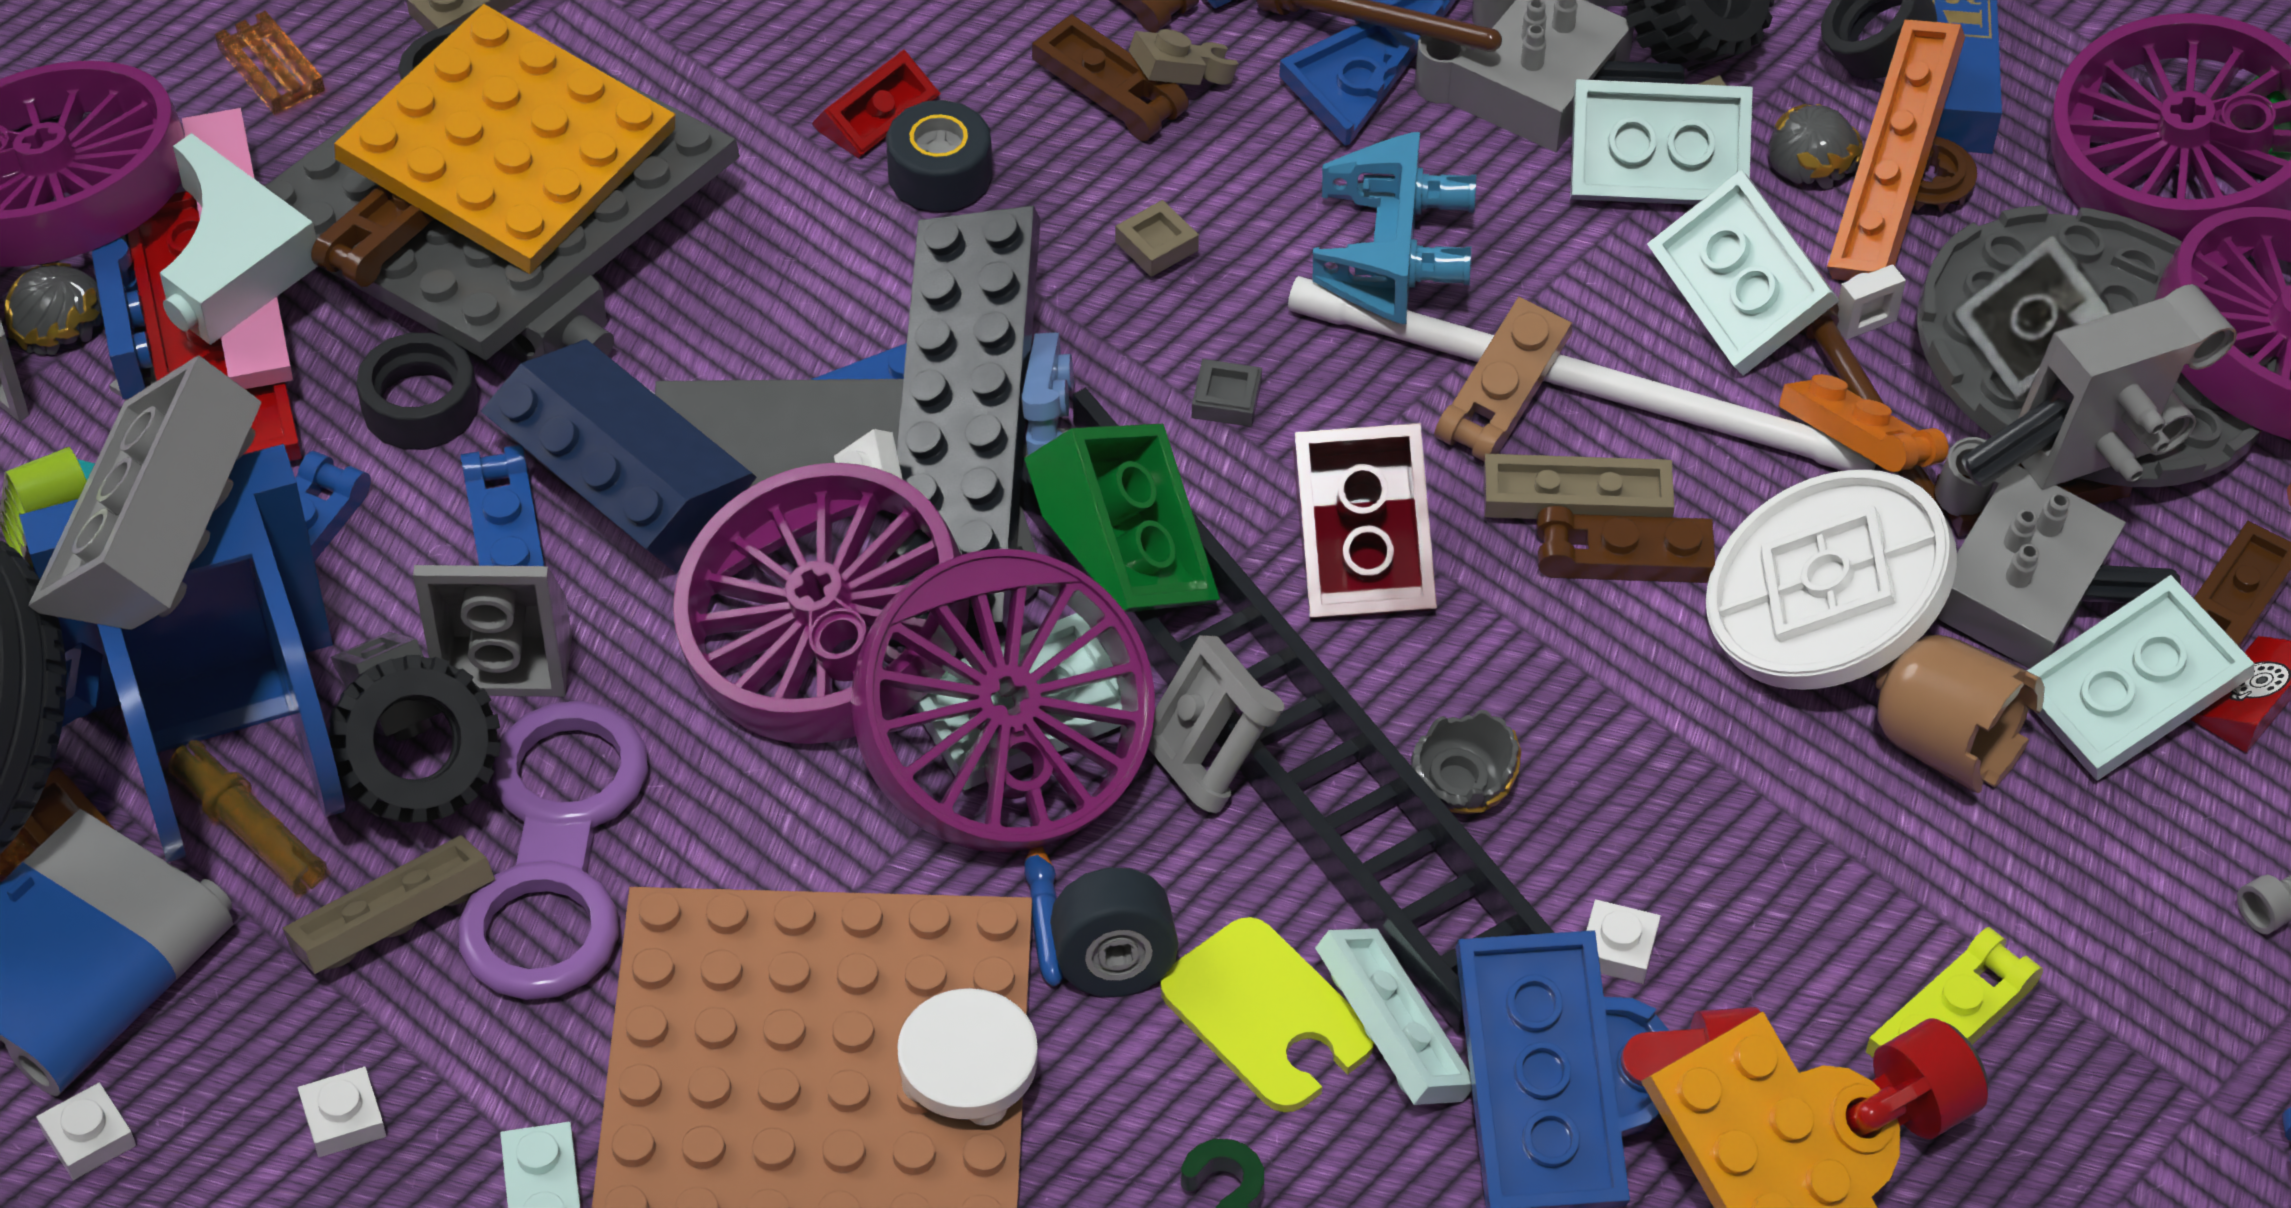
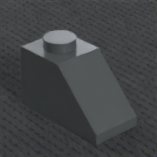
(405, 717)

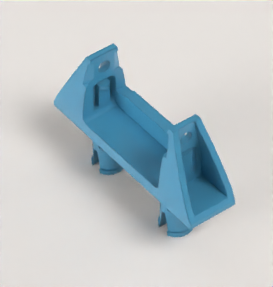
(1394, 256)

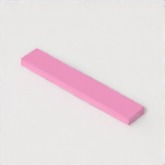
(257, 346)

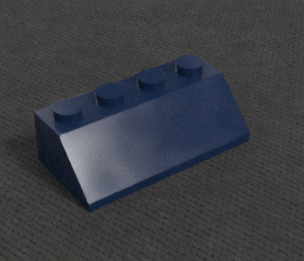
(618, 447)

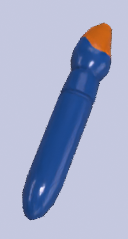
(1041, 876)

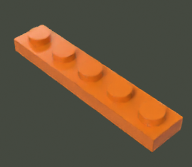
(1896, 148)

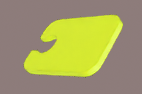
(1256, 999)

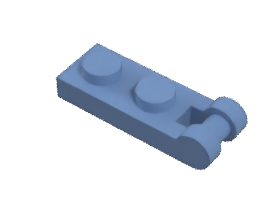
(1046, 390)

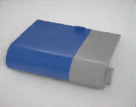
(92, 943)

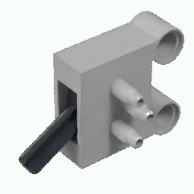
(1534, 71)
(2109, 393)
(2030, 560)

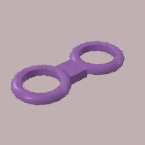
(553, 851)

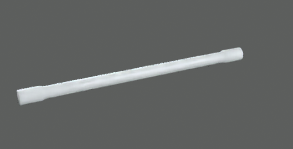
(1320, 303)

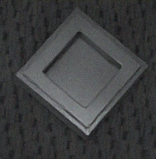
(1226, 392)

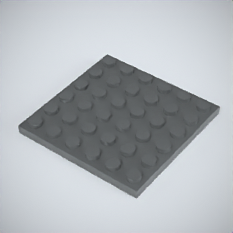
(474, 292)

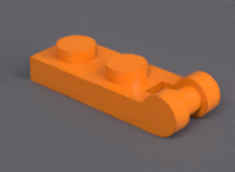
(1863, 424)

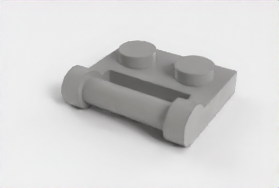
(1196, 711)

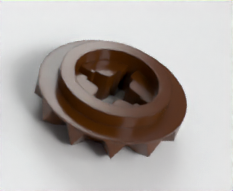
(1954, 176)

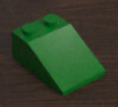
(1124, 514)

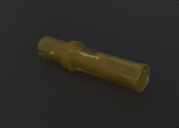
(229, 799)

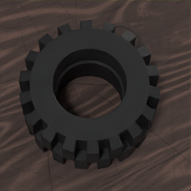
(1698, 30)
(472, 735)

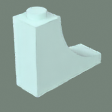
(242, 250)

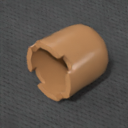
(1957, 709)

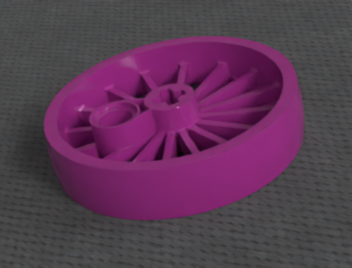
(2180, 128)
(111, 163)
(2251, 301)
(819, 601)
(1020, 728)

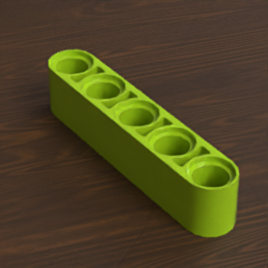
(35, 486)

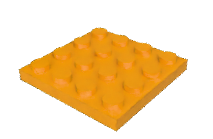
(505, 138)

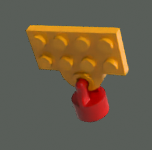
(1813, 1136)

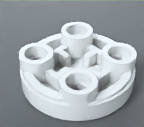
(967, 1055)

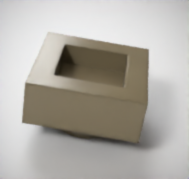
(1156, 238)

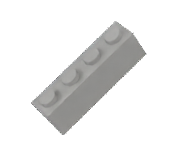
(149, 500)

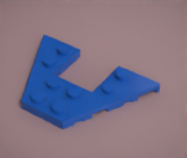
(1353, 69)

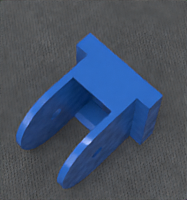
(231, 643)

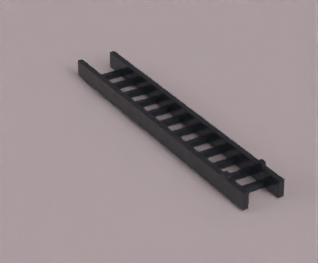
(1362, 742)

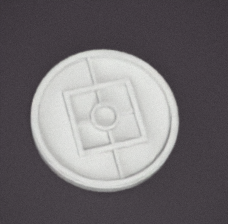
(1831, 579)

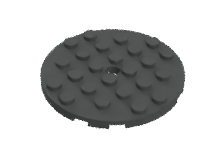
(2126, 265)

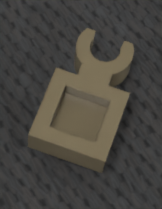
(1172, 58)

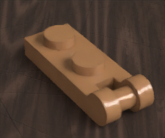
(1505, 379)

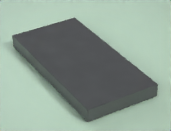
(785, 422)

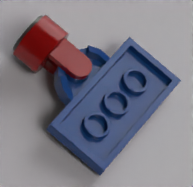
(1561, 1068)

